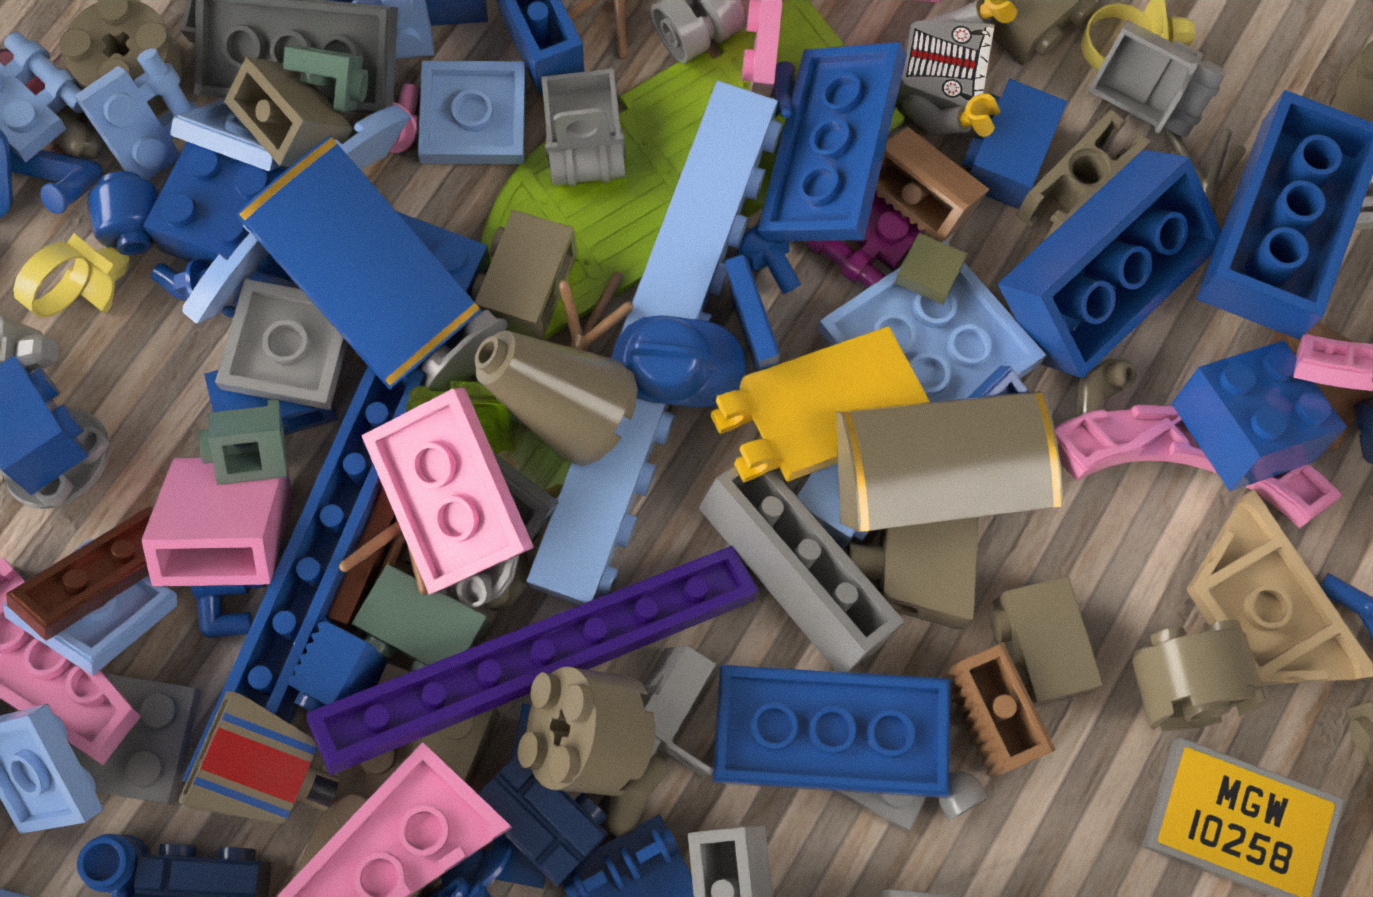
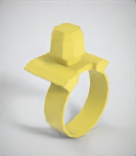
(1152, 19)
(90, 276)

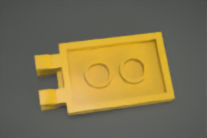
(799, 402)

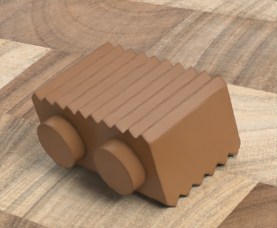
(927, 185)
(998, 711)

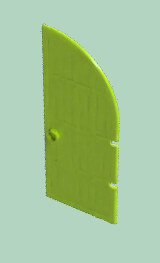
(622, 218)

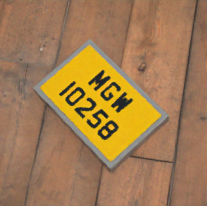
(1242, 822)

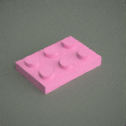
(447, 490)

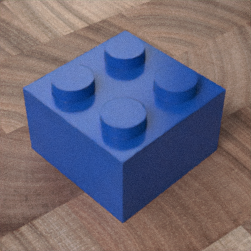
(1256, 415)

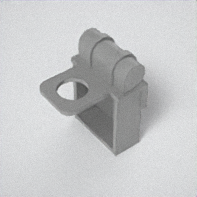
(1157, 80)
(583, 127)
(671, 693)

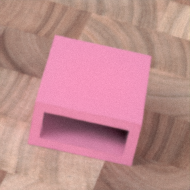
(215, 531)

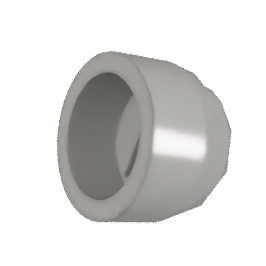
(964, 794)

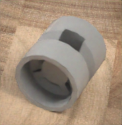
(691, 24)

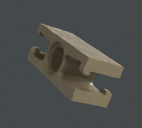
(1083, 160)

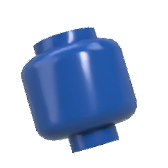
(119, 210)

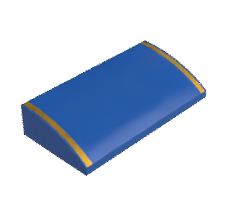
(358, 261)

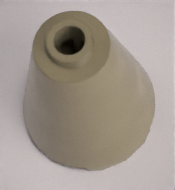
(559, 392)

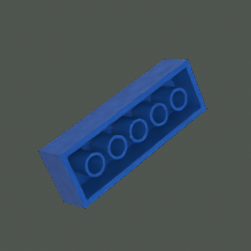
(207, 189)

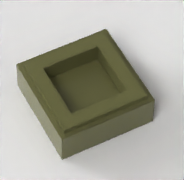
(931, 268)

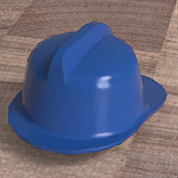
(680, 360)

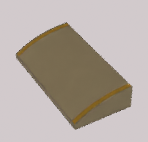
(947, 460)

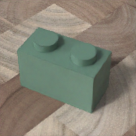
(416, 624)

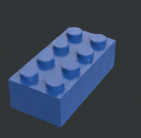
(1291, 216)
(1113, 261)

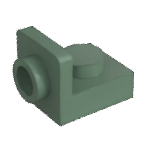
(322, 65)

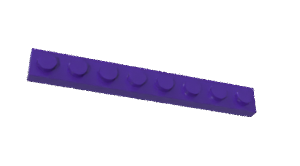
(506, 666)

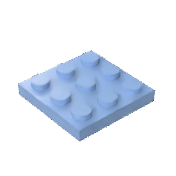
(946, 344)

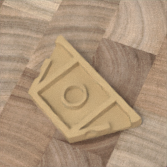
(1279, 604)

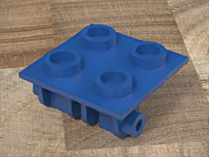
(634, 866)

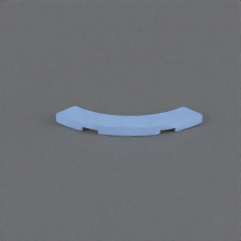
(226, 276)

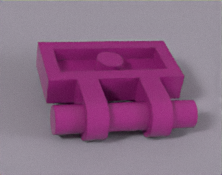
(886, 239)

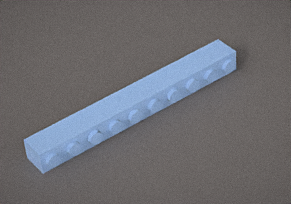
(677, 282)

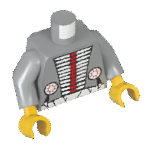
(949, 69)

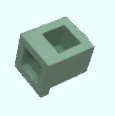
(245, 444)

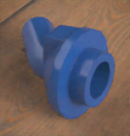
(771, 255)
(179, 284)

